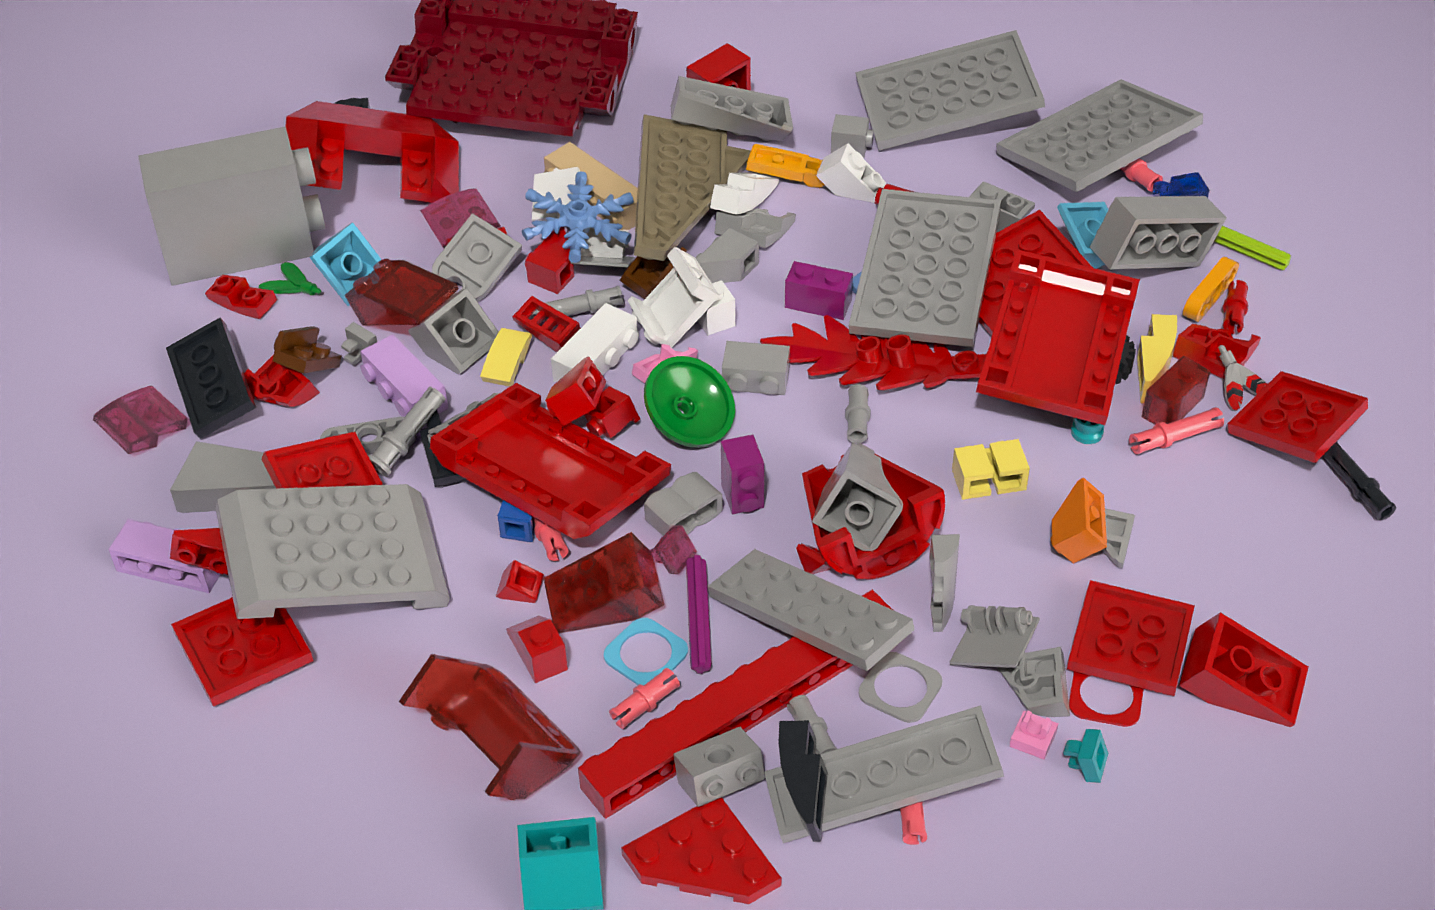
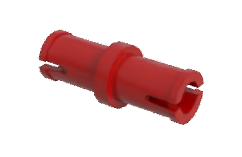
(1235, 306)

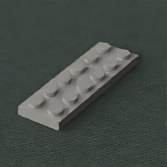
(811, 609)
(895, 771)

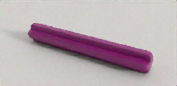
(698, 614)

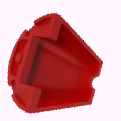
(905, 540)

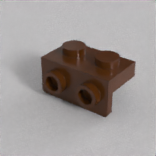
(646, 274)

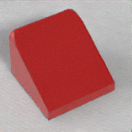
(519, 583)

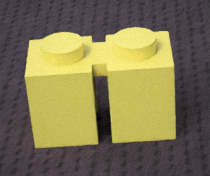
(1001, 461)

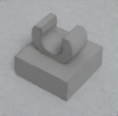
(357, 340)

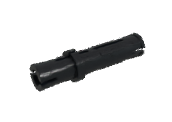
(1363, 487)

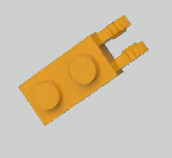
(784, 164)

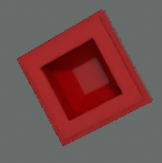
(812, 559)

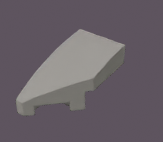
(1118, 535)

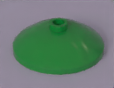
(698, 392)

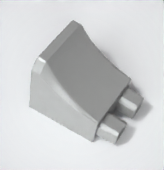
(859, 499)

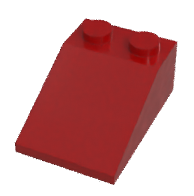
(1243, 672)

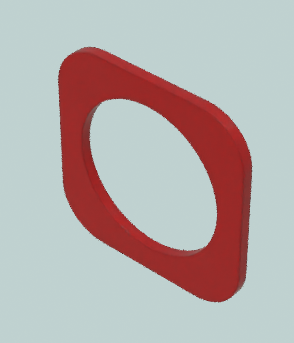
(1081, 710)

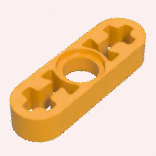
(1210, 289)

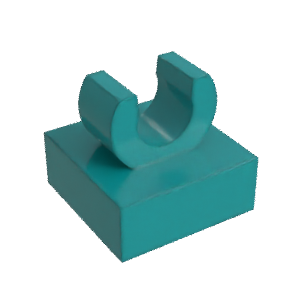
(1088, 755)

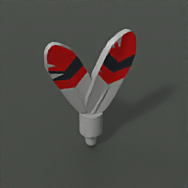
(1236, 378)

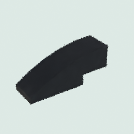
(803, 773)

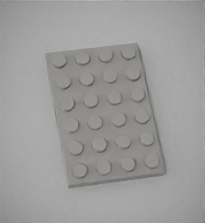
(949, 90)
(1099, 134)
(926, 267)

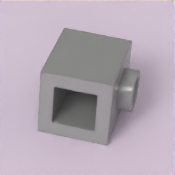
(853, 131)

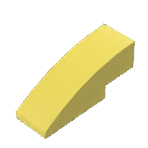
(1155, 351)

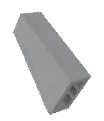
(215, 472)

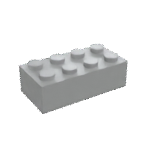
(1157, 232)

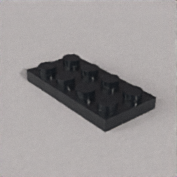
(210, 378)

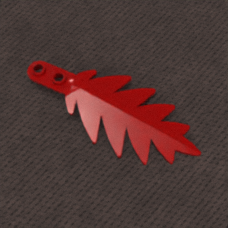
(895, 358)

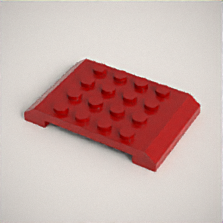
(1059, 337)
(545, 467)

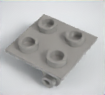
(994, 636)

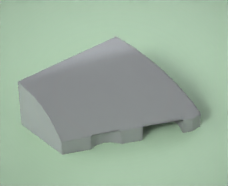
(755, 224)
(943, 571)
(1041, 682)

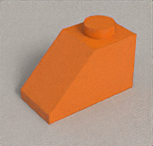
(1080, 523)

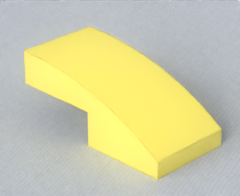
(504, 356)

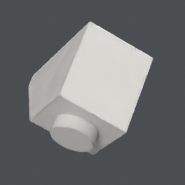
(721, 313)

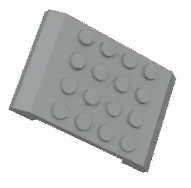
(328, 548)

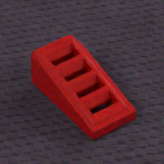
(560, 336)

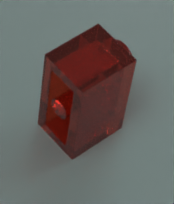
(1176, 392)

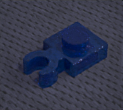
(1182, 185)

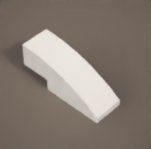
(742, 192)

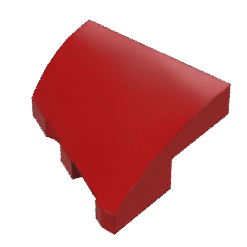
(1203, 344)
(280, 385)

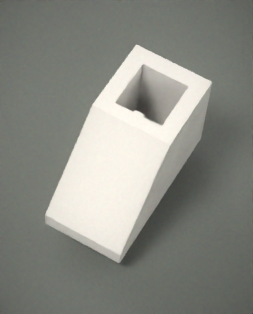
(850, 175)

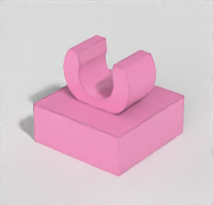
(1034, 734)

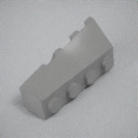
(731, 109)

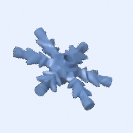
(578, 216)

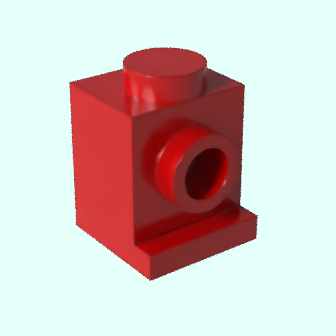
(611, 413)

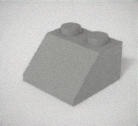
(456, 332)

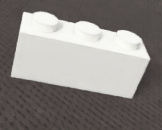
(601, 338)

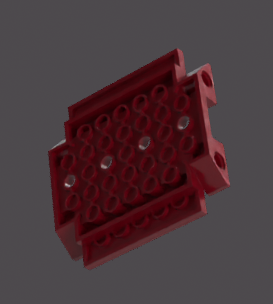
(516, 62)

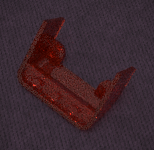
(496, 719)

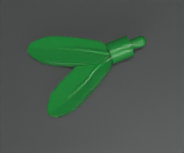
(294, 282)

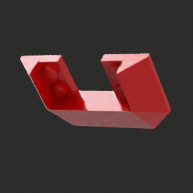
(426, 149)

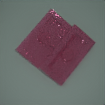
(451, 212)
(139, 419)

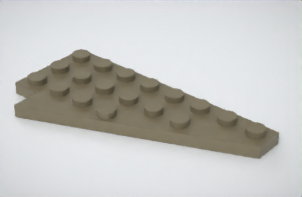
(678, 181)

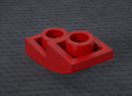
(239, 297)

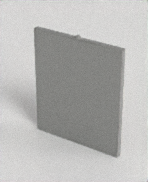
(616, 262)

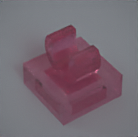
(674, 549)

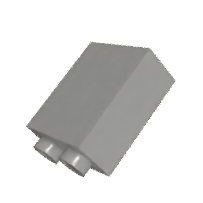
(231, 204)

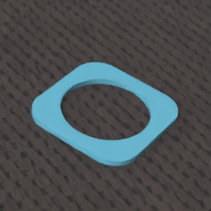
(644, 625)

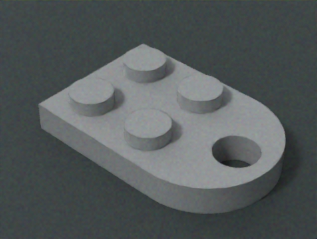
(477, 257)

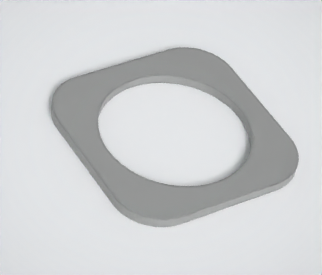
(906, 714)

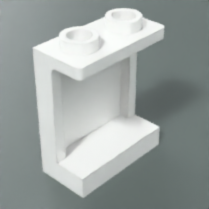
(675, 301)

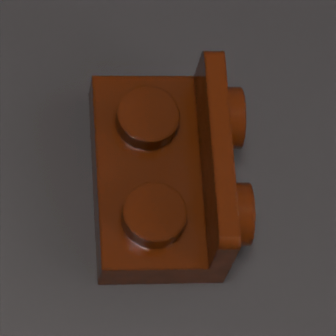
(302, 353)

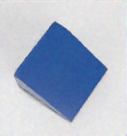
(515, 523)

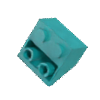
(560, 865)

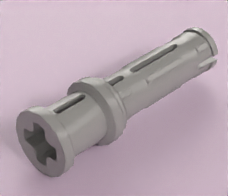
(397, 442)

